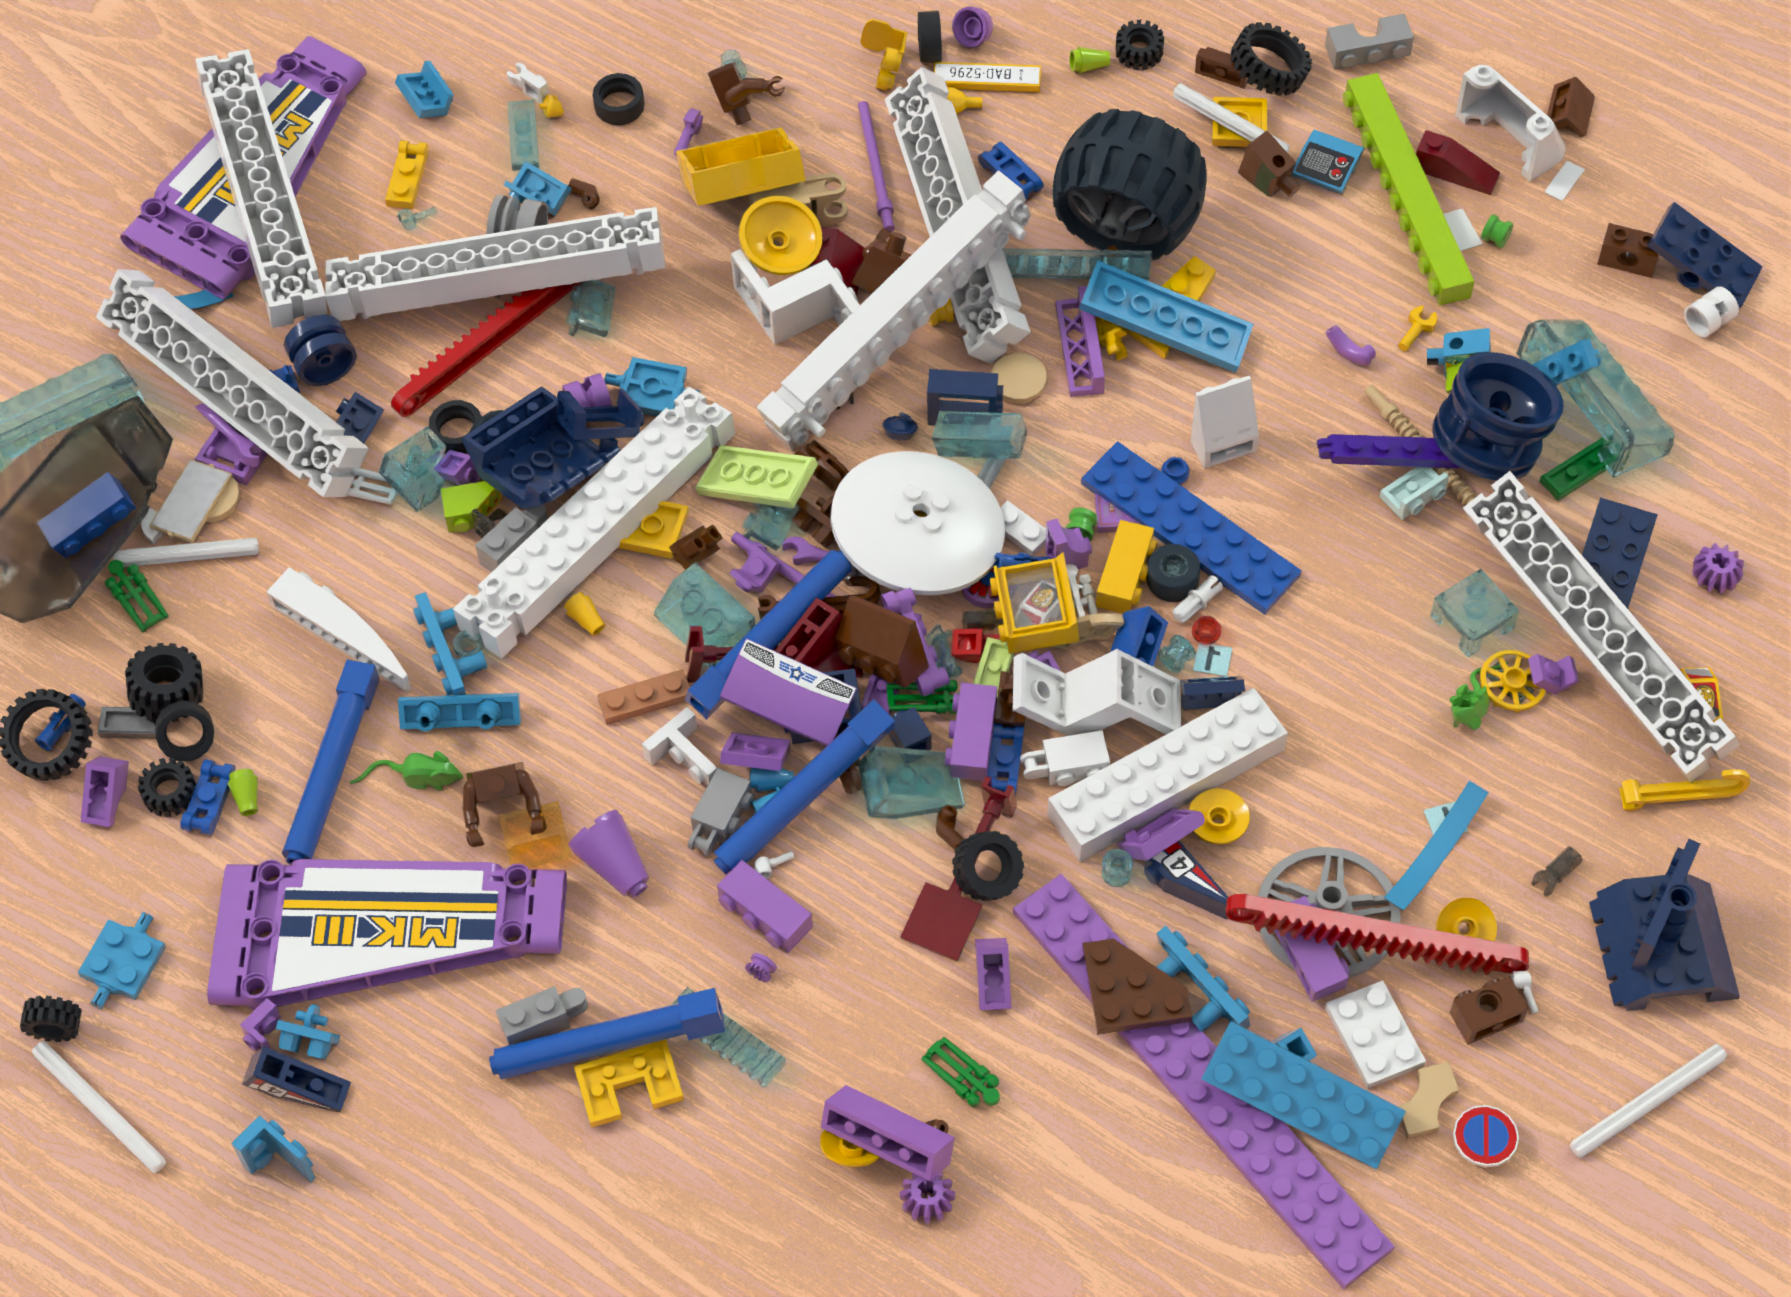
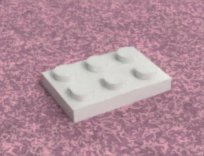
(1375, 1034)

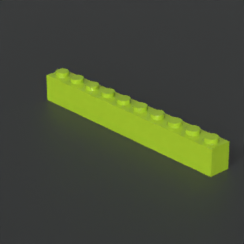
(1408, 190)

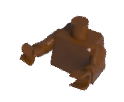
(734, 91)
(881, 260)
(496, 784)

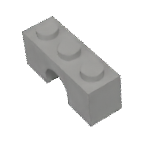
(1349, 48)

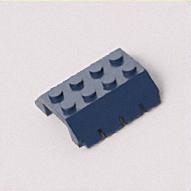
(531, 454)
(1678, 965)

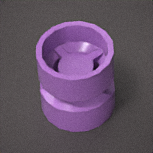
(591, 392)

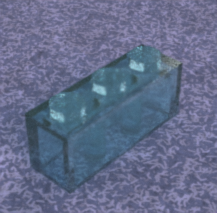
(979, 434)

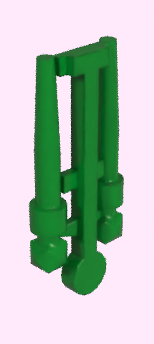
(116, 568)
(942, 701)
(990, 1095)

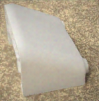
(1490, 96)

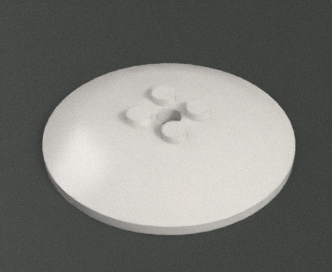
(900, 550)

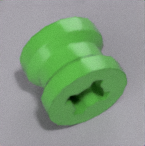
(1497, 231)
(1084, 519)

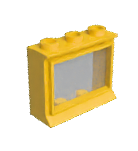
(1035, 605)

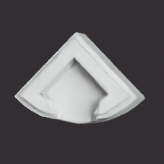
(151, 534)

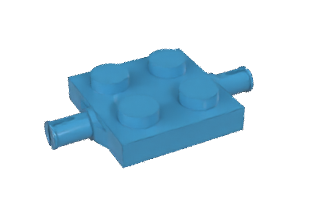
(651, 384)
(121, 960)

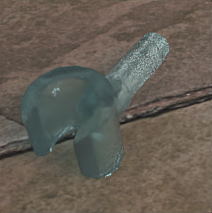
(410, 220)

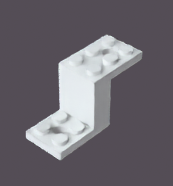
(794, 302)
(1096, 694)

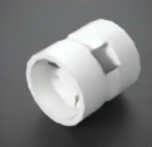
(1711, 312)

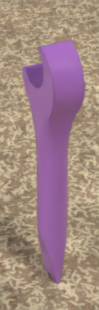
(243, 445)
(805, 550)

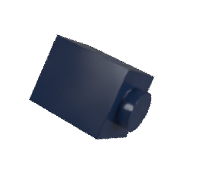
(910, 731)

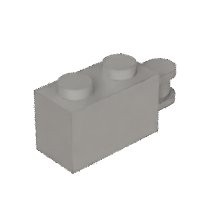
(509, 535)
(719, 810)
(541, 1014)

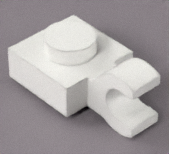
(532, 85)

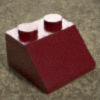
(841, 253)

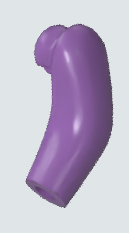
(1348, 348)

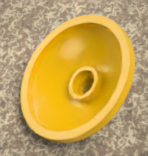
(782, 221)

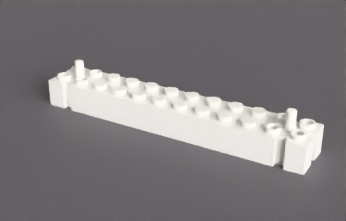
(943, 183)
(261, 188)
(494, 264)
(895, 311)
(232, 383)
(594, 522)
(1601, 627)

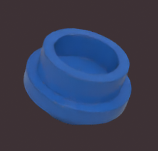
(1176, 469)

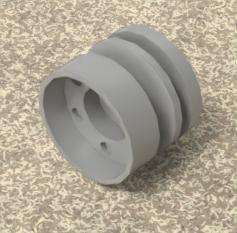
(508, 215)

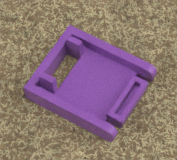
(221, 447)
(1160, 833)

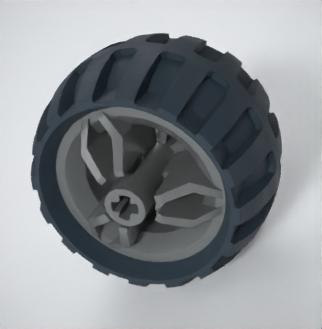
(1129, 183)

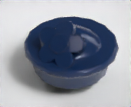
(900, 427)

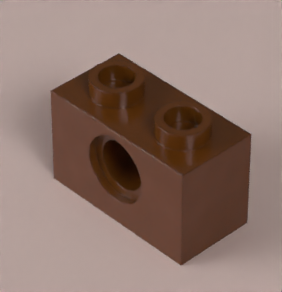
(1628, 251)
(1477, 1023)

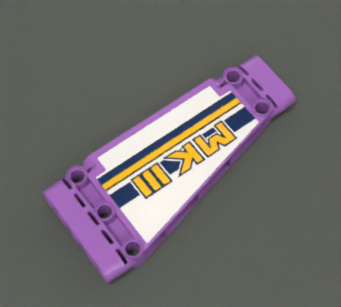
(193, 216)
(373, 924)

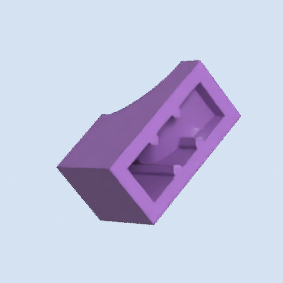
(1069, 541)
(103, 789)
(993, 973)

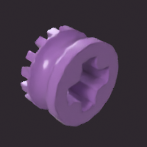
(761, 967)

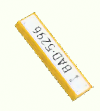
(990, 76)

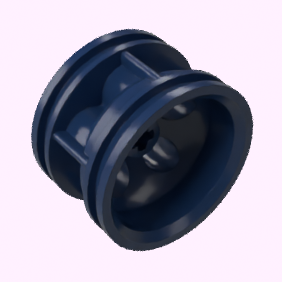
(1497, 415)

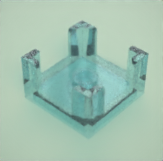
(1475, 610)

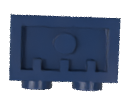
(358, 416)
(1210, 692)

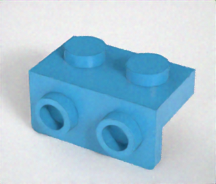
(426, 91)
(538, 185)

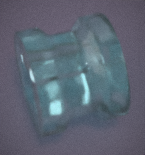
(1176, 653)
(1117, 875)

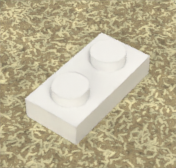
(1022, 529)

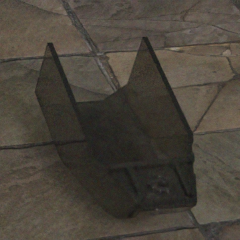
(118, 441)

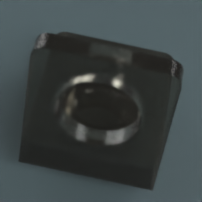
(483, 524)

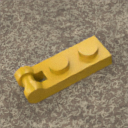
(407, 175)

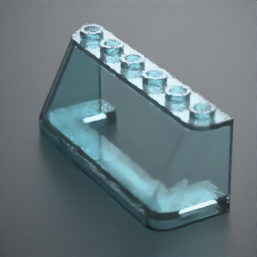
(1606, 395)
(62, 403)

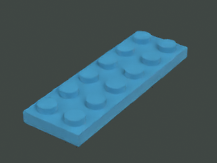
(1166, 316)
(1303, 1094)

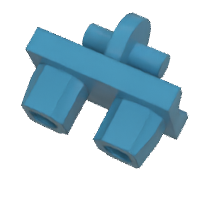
(320, 1040)

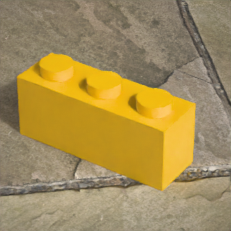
(1126, 567)

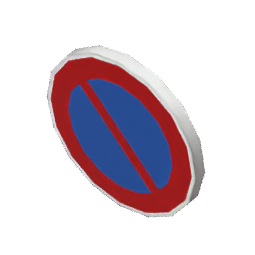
(1485, 1136)

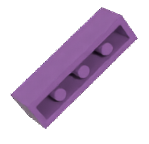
(887, 1132)

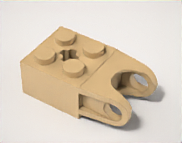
(814, 196)

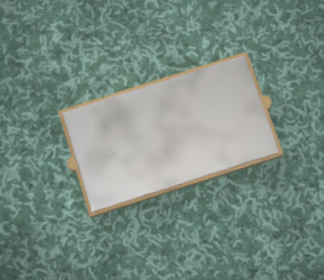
(191, 500)

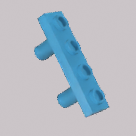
(1570, 362)
(433, 636)
(459, 711)
(1220, 1002)

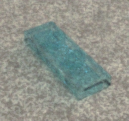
(523, 133)

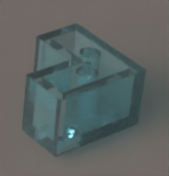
(411, 468)

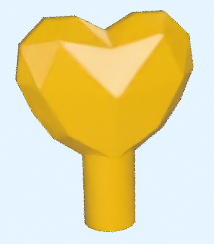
(961, 101)

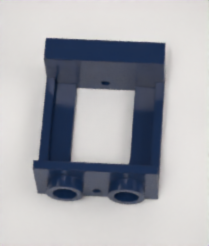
(574, 417)

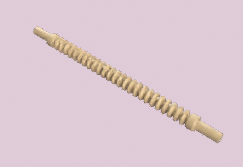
(1390, 413)

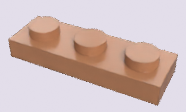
(643, 696)

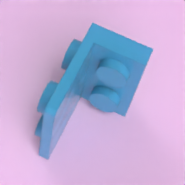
(261, 1140)

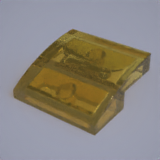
(538, 848)

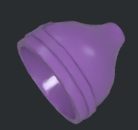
(972, 26)

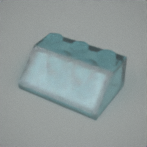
(700, 601)

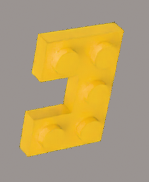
(604, 1075)

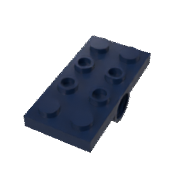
(1703, 255)
(1619, 545)
(1670, 907)

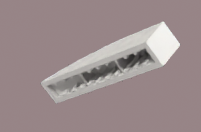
(334, 622)

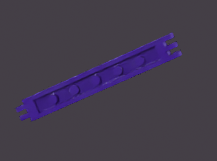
(1383, 451)

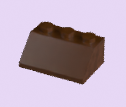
(881, 642)

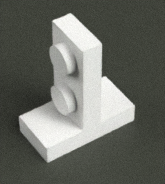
(673, 739)

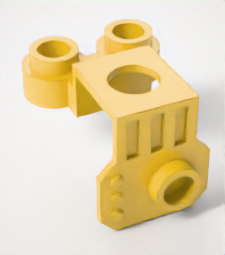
(881, 36)

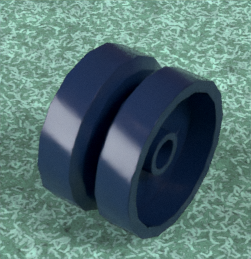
(320, 350)

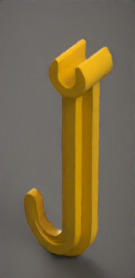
(1636, 795)

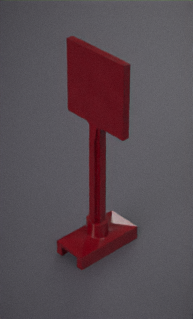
(698, 653)
(943, 917)

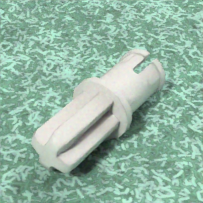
(1197, 600)

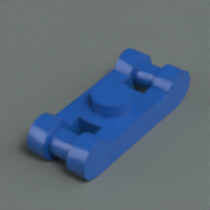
(1011, 167)
(1005, 758)
(207, 798)

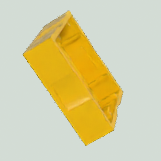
(740, 166)

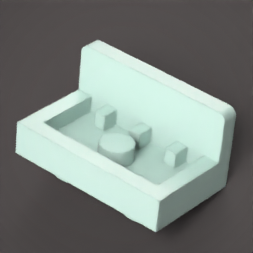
(1414, 491)

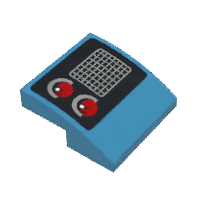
(1327, 161)

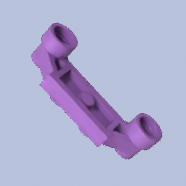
(932, 678)

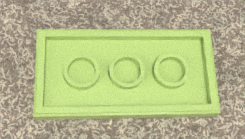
(756, 476)

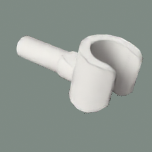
(764, 864)
(1523, 981)

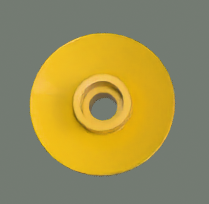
(1221, 805)
(1471, 911)
(845, 1152)

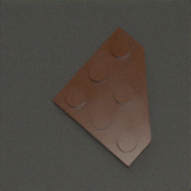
(1130, 990)

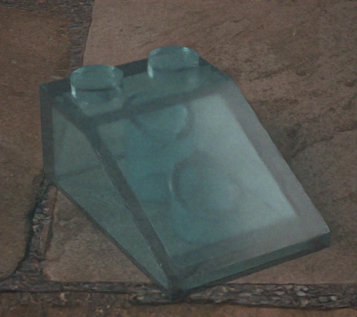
(907, 782)

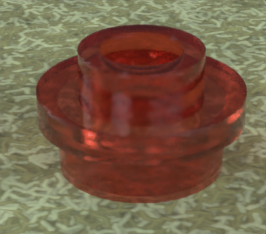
(1206, 623)

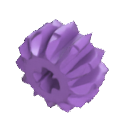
(1718, 568)
(927, 1207)

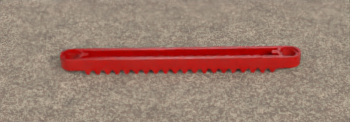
(475, 347)
(1376, 934)

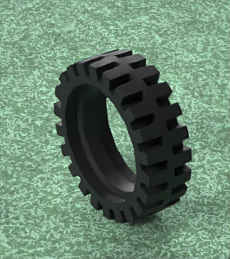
(1262, 74)
(70, 755)

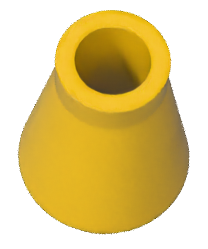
(583, 611)

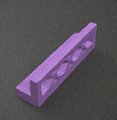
(1091, 349)

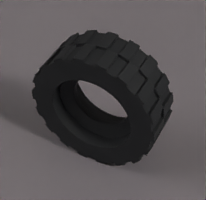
(1010, 860)

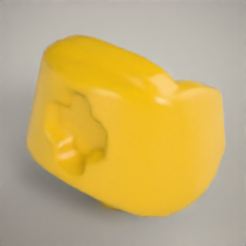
(551, 106)

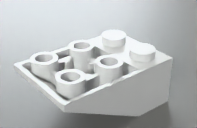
(1224, 422)

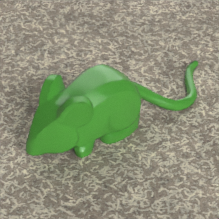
(1470, 705)
(421, 770)

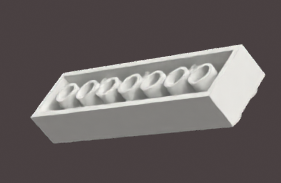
(1166, 774)

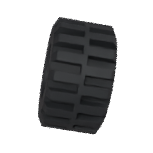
(160, 665)

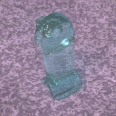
(939, 641)

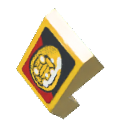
(1707, 685)

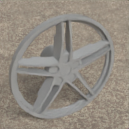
(1330, 896)

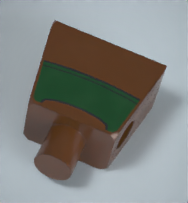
(1269, 166)

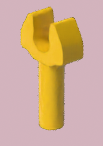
(1417, 326)

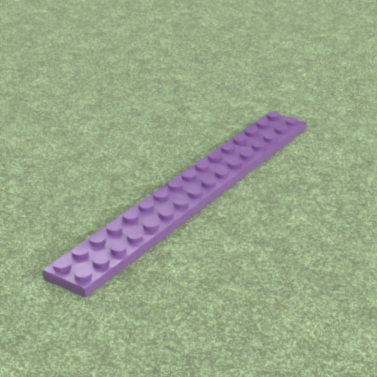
(1250, 1138)

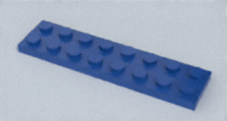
(1183, 519)

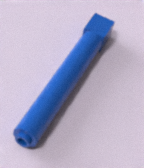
(771, 628)
(355, 694)
(861, 735)
(694, 1015)

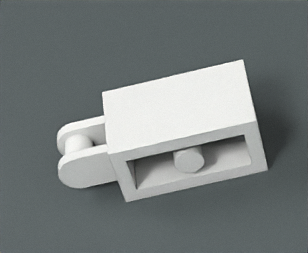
(1067, 758)

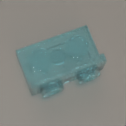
(591, 308)
(769, 524)

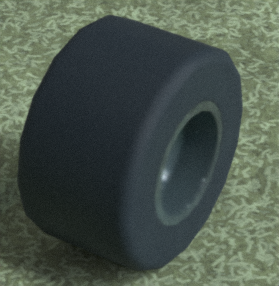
(1173, 572)

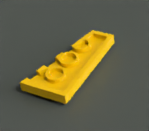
(1191, 281)

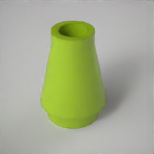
(1088, 59)
(244, 790)

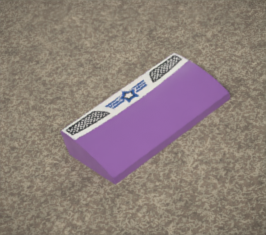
(788, 692)

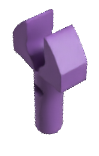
(693, 124)

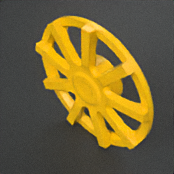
(1512, 680)

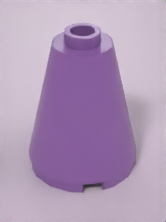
(612, 853)

